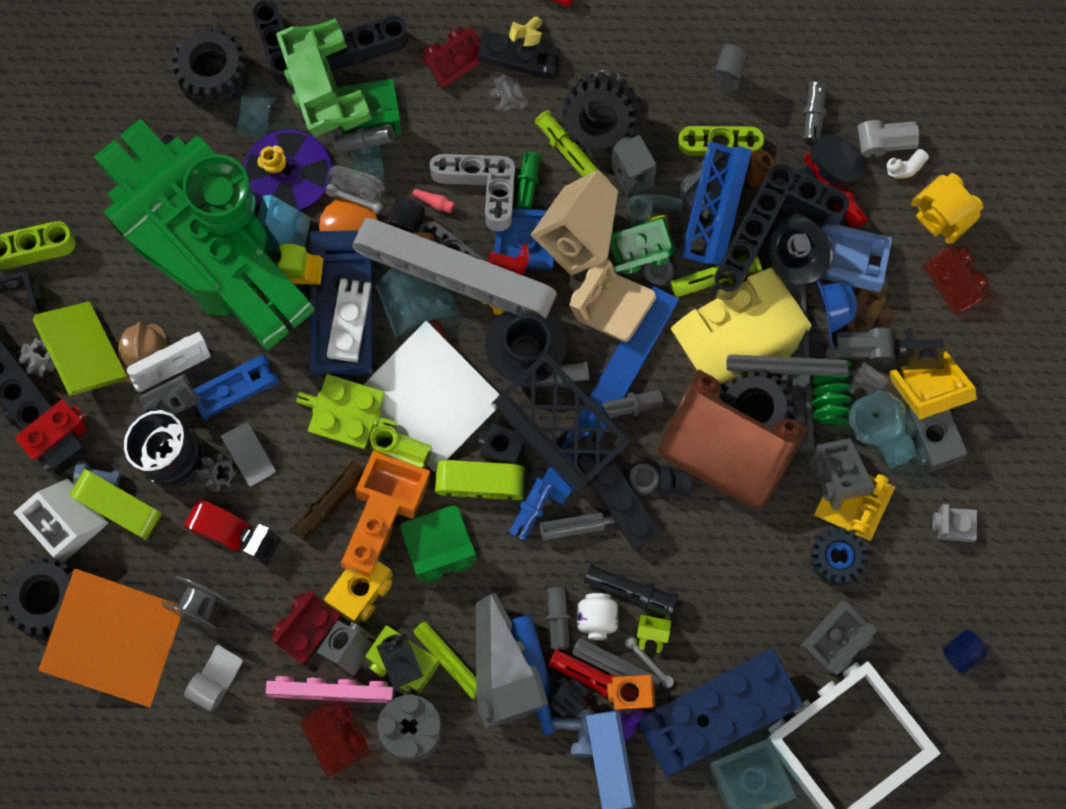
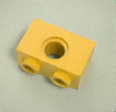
(359, 607)

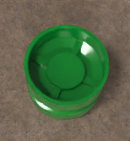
(219, 194)

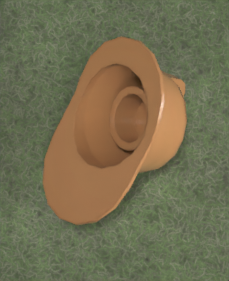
(138, 343)

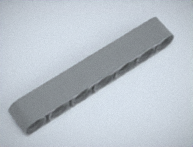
(453, 269)

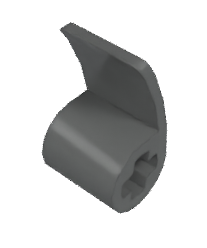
(248, 453)

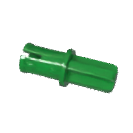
(528, 180)

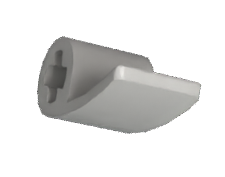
(213, 682)

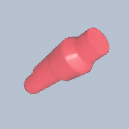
(435, 201)

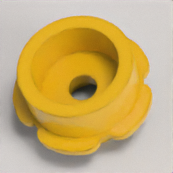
(275, 164)

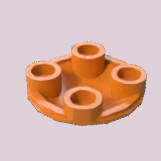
(344, 215)

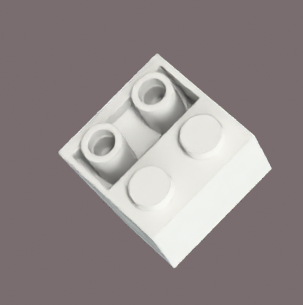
(60, 520)

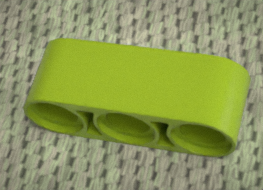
(44, 248)
(480, 478)
(115, 504)

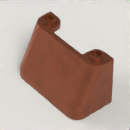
(729, 446)

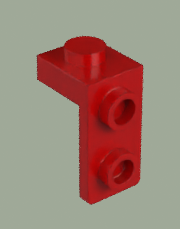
(51, 428)

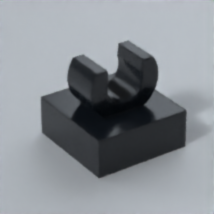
(260, 543)

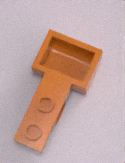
(389, 490)

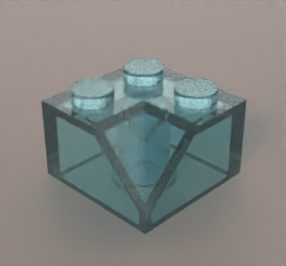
(752, 778)

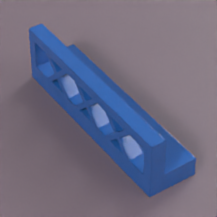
(726, 205)

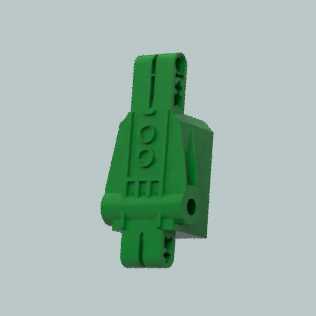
(213, 268)

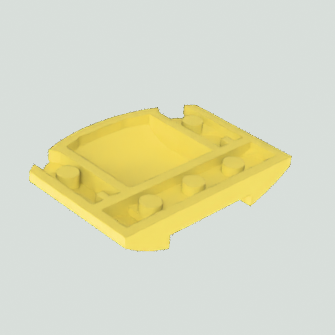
(755, 322)

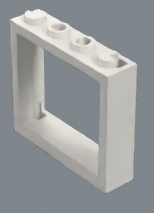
(828, 694)

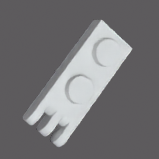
(348, 321)
(168, 362)

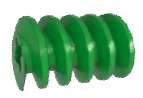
(830, 399)

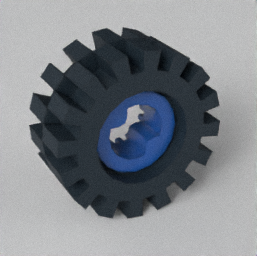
(839, 572)

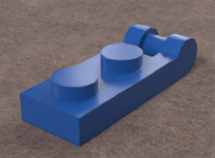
(235, 386)

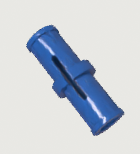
(531, 509)

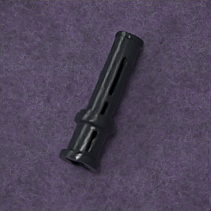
(646, 596)

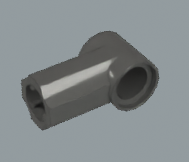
(730, 68)
(873, 345)

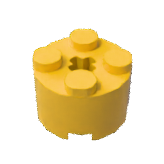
(947, 207)

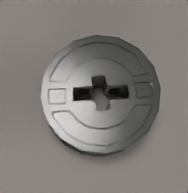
(196, 603)

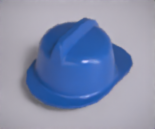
(839, 304)

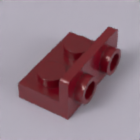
(454, 56)
(304, 627)

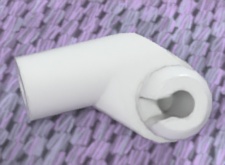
(907, 169)

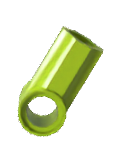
(402, 447)

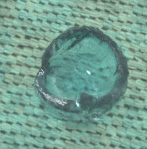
(880, 430)

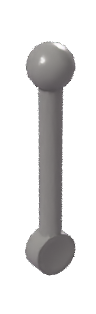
(332, 190)
(666, 680)

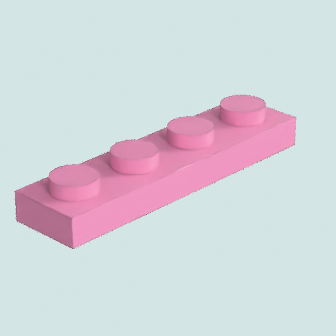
(316, 689)

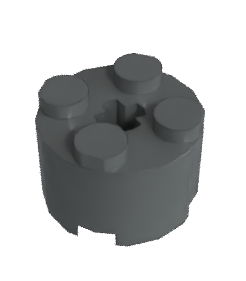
(410, 710)

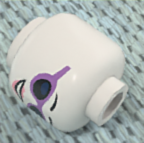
(597, 616)

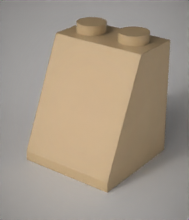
(579, 223)

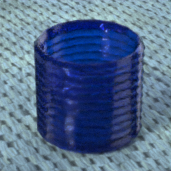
(967, 649)

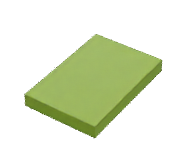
(79, 348)

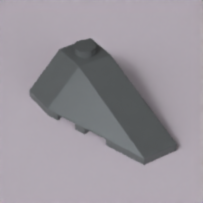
(504, 681)

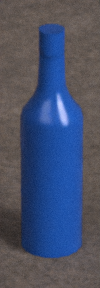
(524, 630)

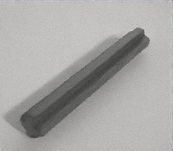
(787, 365)

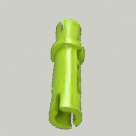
(561, 140)

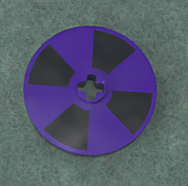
(303, 155)

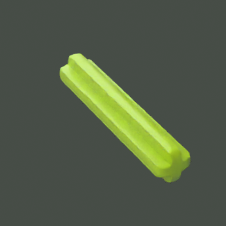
(447, 658)

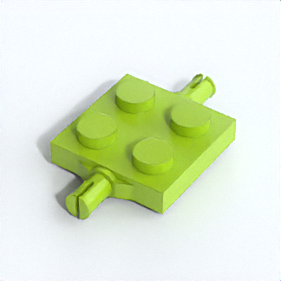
(345, 411)

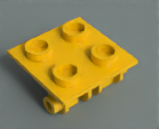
(859, 513)

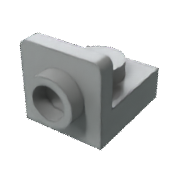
(955, 524)

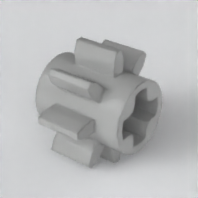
(36, 358)

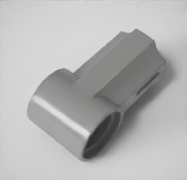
(880, 138)

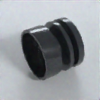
(163, 449)

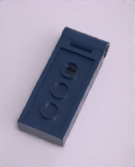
(338, 263)
(736, 706)

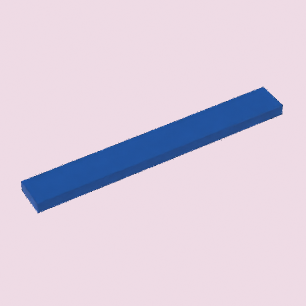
(618, 378)

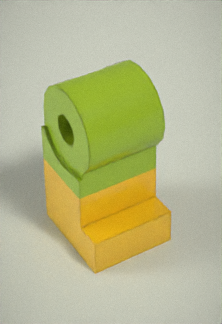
(300, 265)

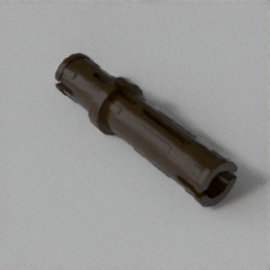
(323, 506)

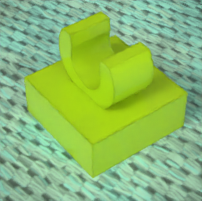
(653, 629)

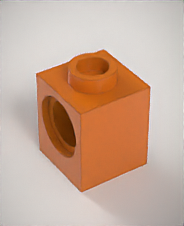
(646, 691)

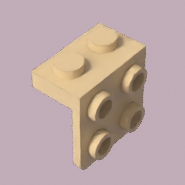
(611, 302)

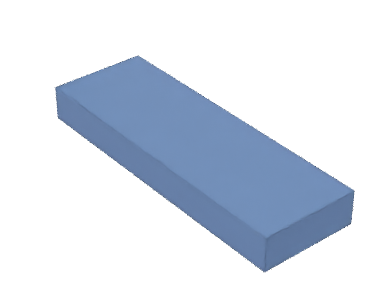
(610, 760)

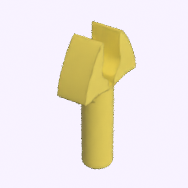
(528, 31)

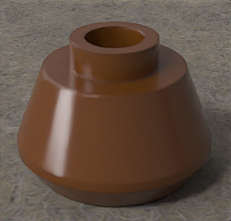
(758, 167)

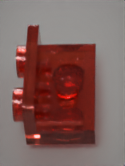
(957, 278)
(334, 737)

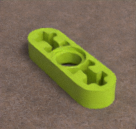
(712, 131)

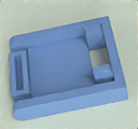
(852, 255)

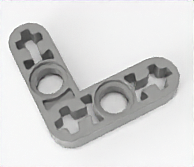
(493, 180)

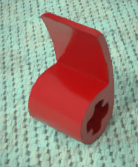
(216, 524)

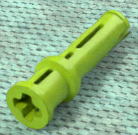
(681, 286)

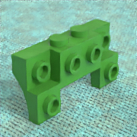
(313, 80)

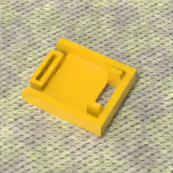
(934, 389)

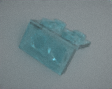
(413, 301)

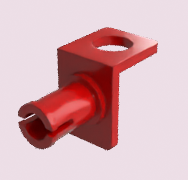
(512, 264)

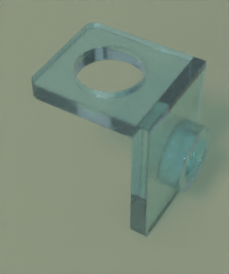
(255, 113)

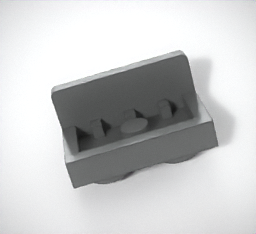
(839, 638)

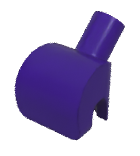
(629, 722)

